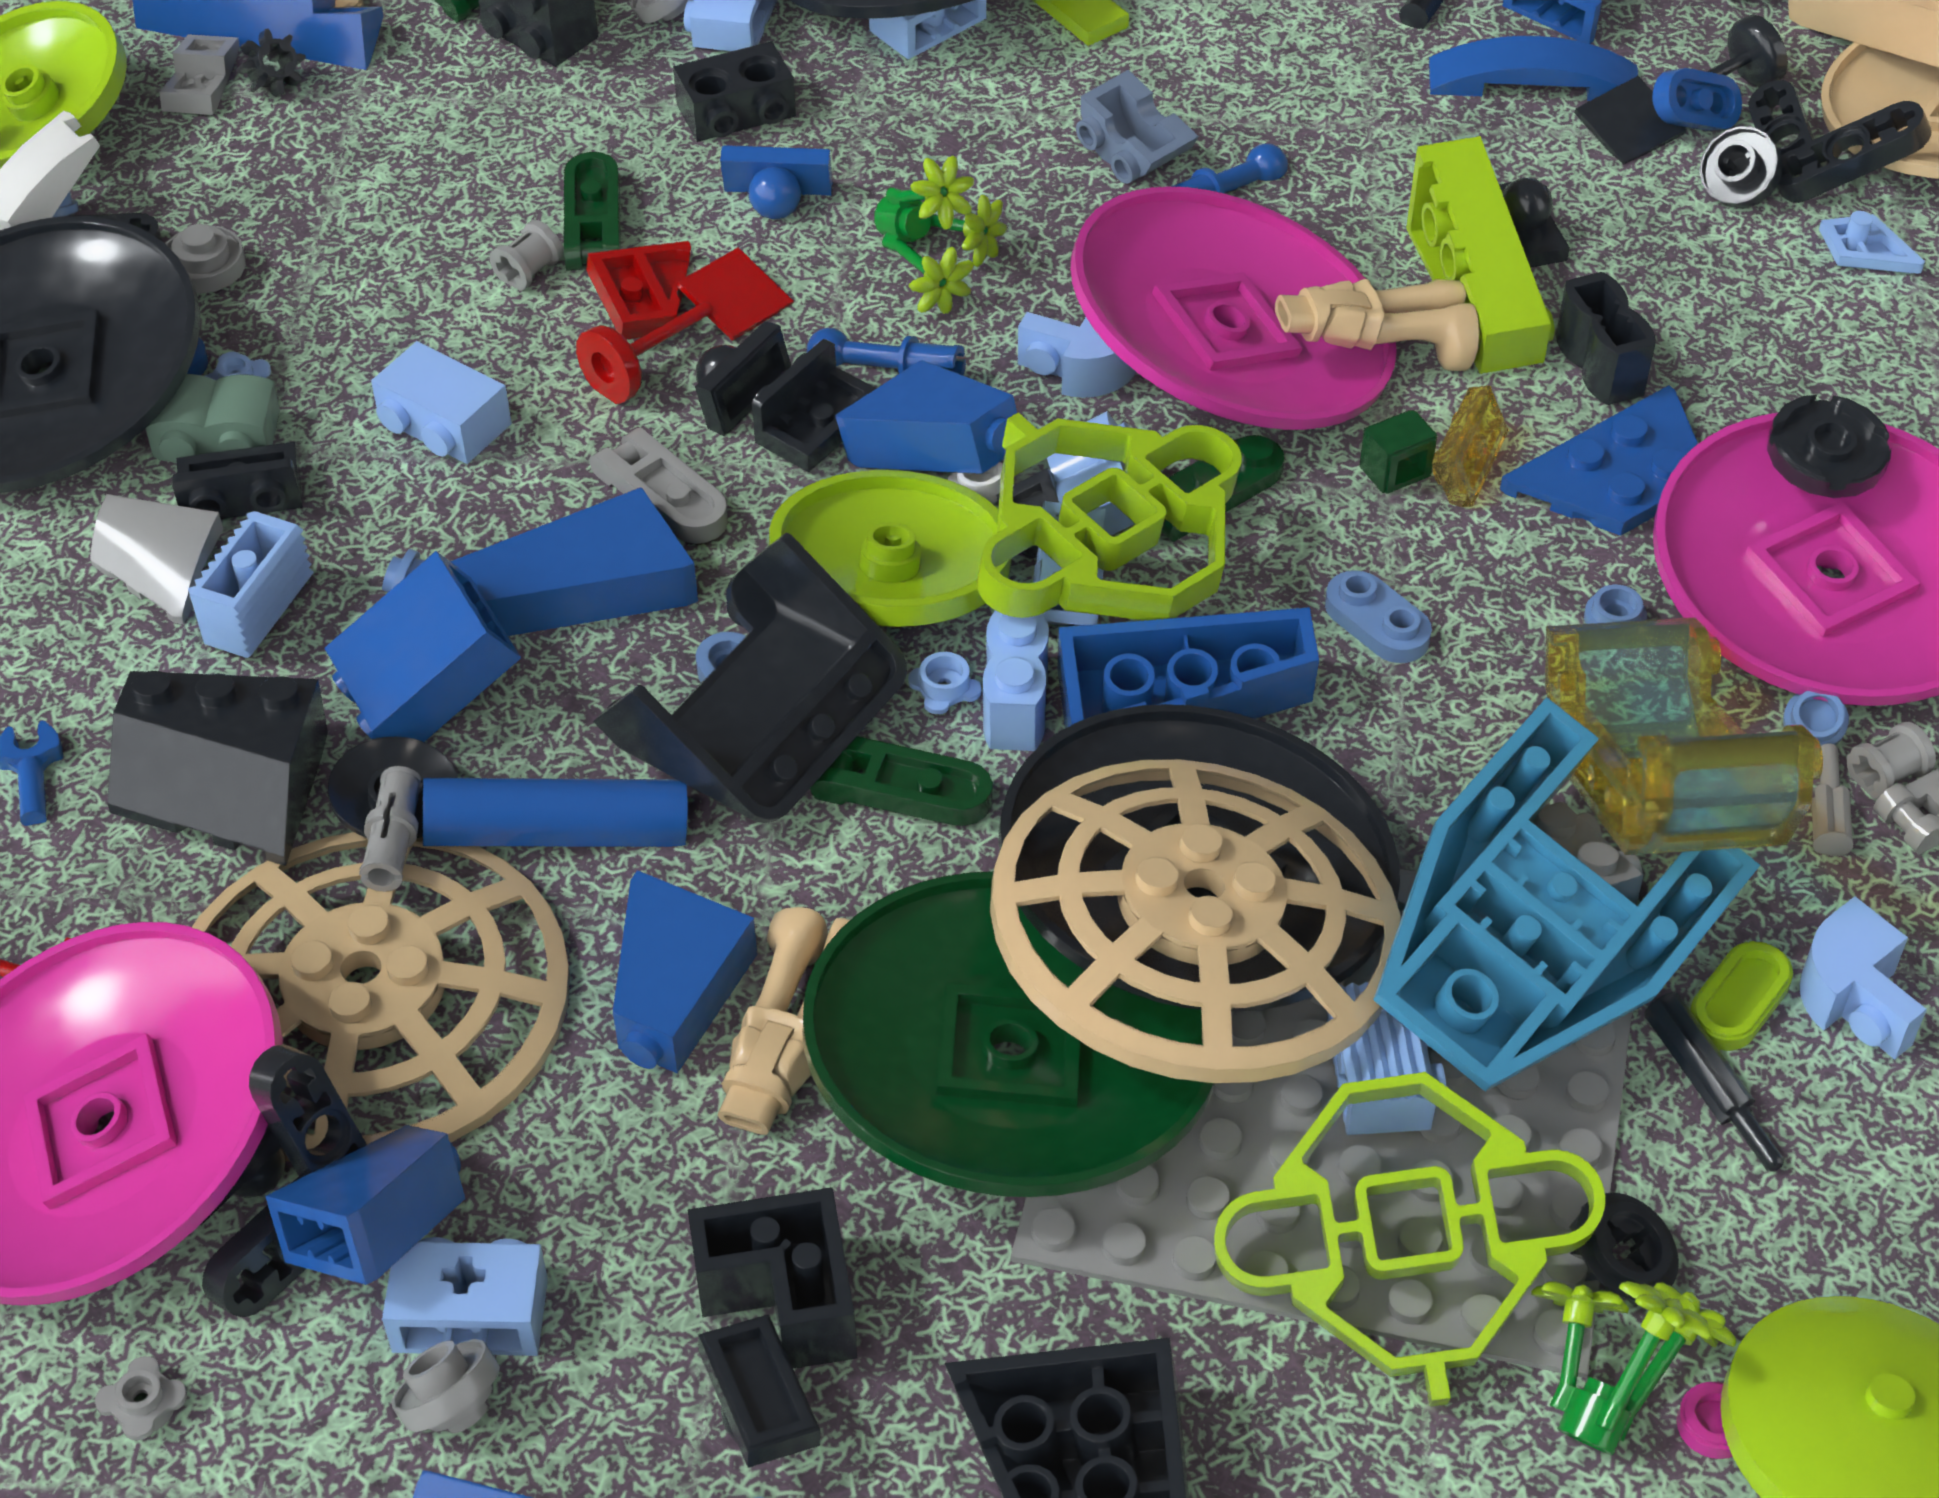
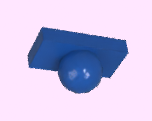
(776, 176)

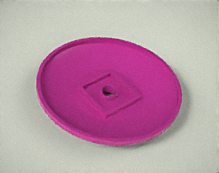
(1189, 297)
(1745, 556)
(137, 1027)

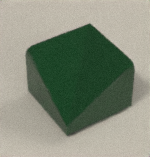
(1398, 451)

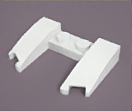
(44, 171)

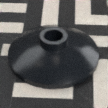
(357, 775)

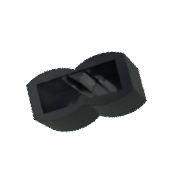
(1605, 338)

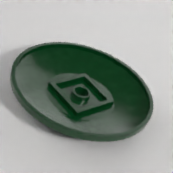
(907, 1058)

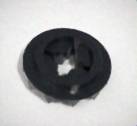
(1651, 1258)

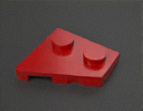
(640, 285)

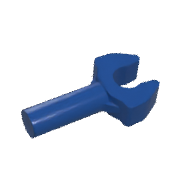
(30, 768)

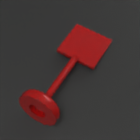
(727, 291)

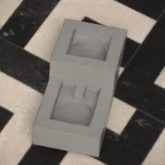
(200, 74)

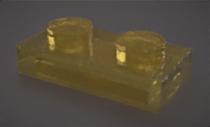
(1470, 446)

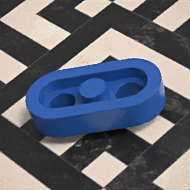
(1697, 99)

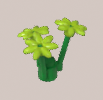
(905, 218)
(1603, 1413)

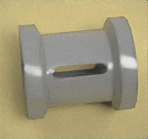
(526, 255)
(1892, 759)

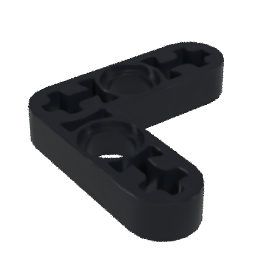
(1808, 153)
(289, 1124)

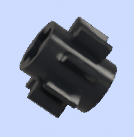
(277, 51)

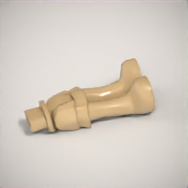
(1364, 317)
(769, 1050)

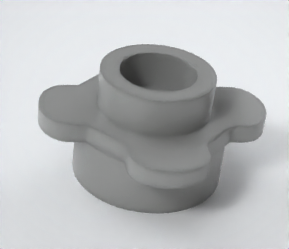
(142, 1417)

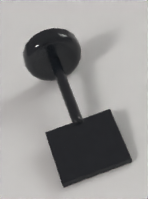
(1626, 115)

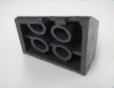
(217, 755)
(1078, 1421)

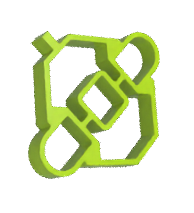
(1082, 544)
(1500, 1157)

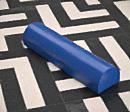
(554, 812)

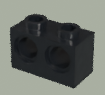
(734, 91)

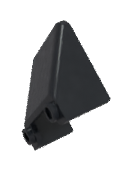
(779, 700)

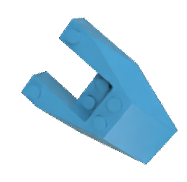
(1519, 941)

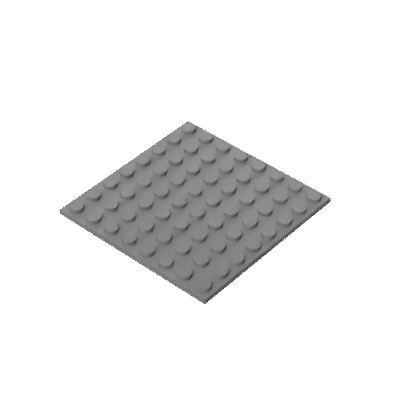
(1162, 1220)

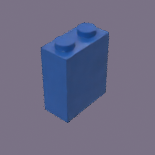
(421, 653)

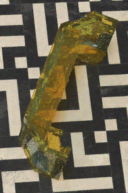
(1667, 755)

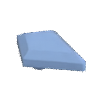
(1868, 244)

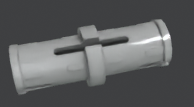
(391, 829)

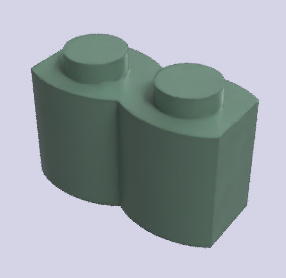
(215, 417)

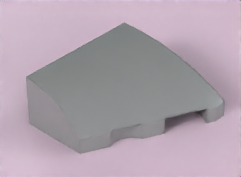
(154, 549)

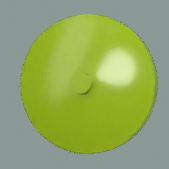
(55, 62)
(895, 541)
(1836, 1401)

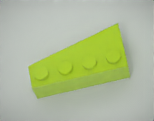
(1469, 237)

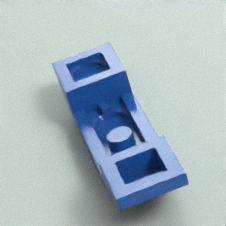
(1527, 62)

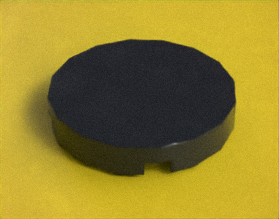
(1829, 446)

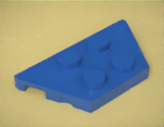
(1612, 469)

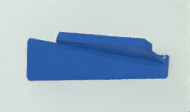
(318, 28)

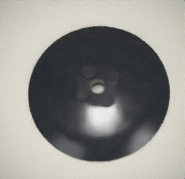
(112, 320)
(1205, 737)

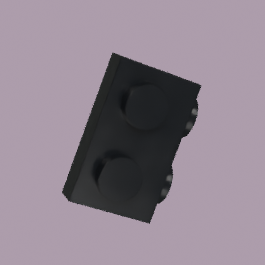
(799, 408)
(240, 480)

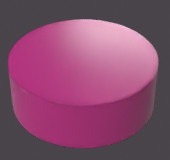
(1701, 1421)

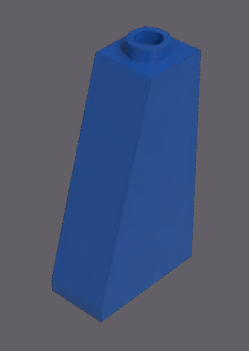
(585, 568)

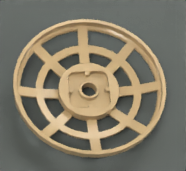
(1189, 928)
(409, 981)

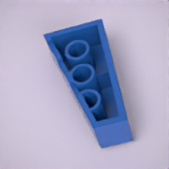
(1220, 662)

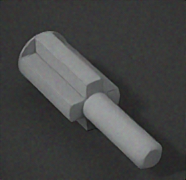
(1831, 809)

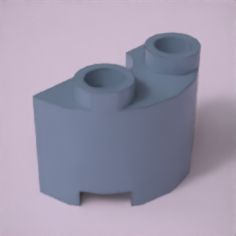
(1128, 128)

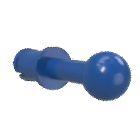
(1263, 163)
(888, 355)

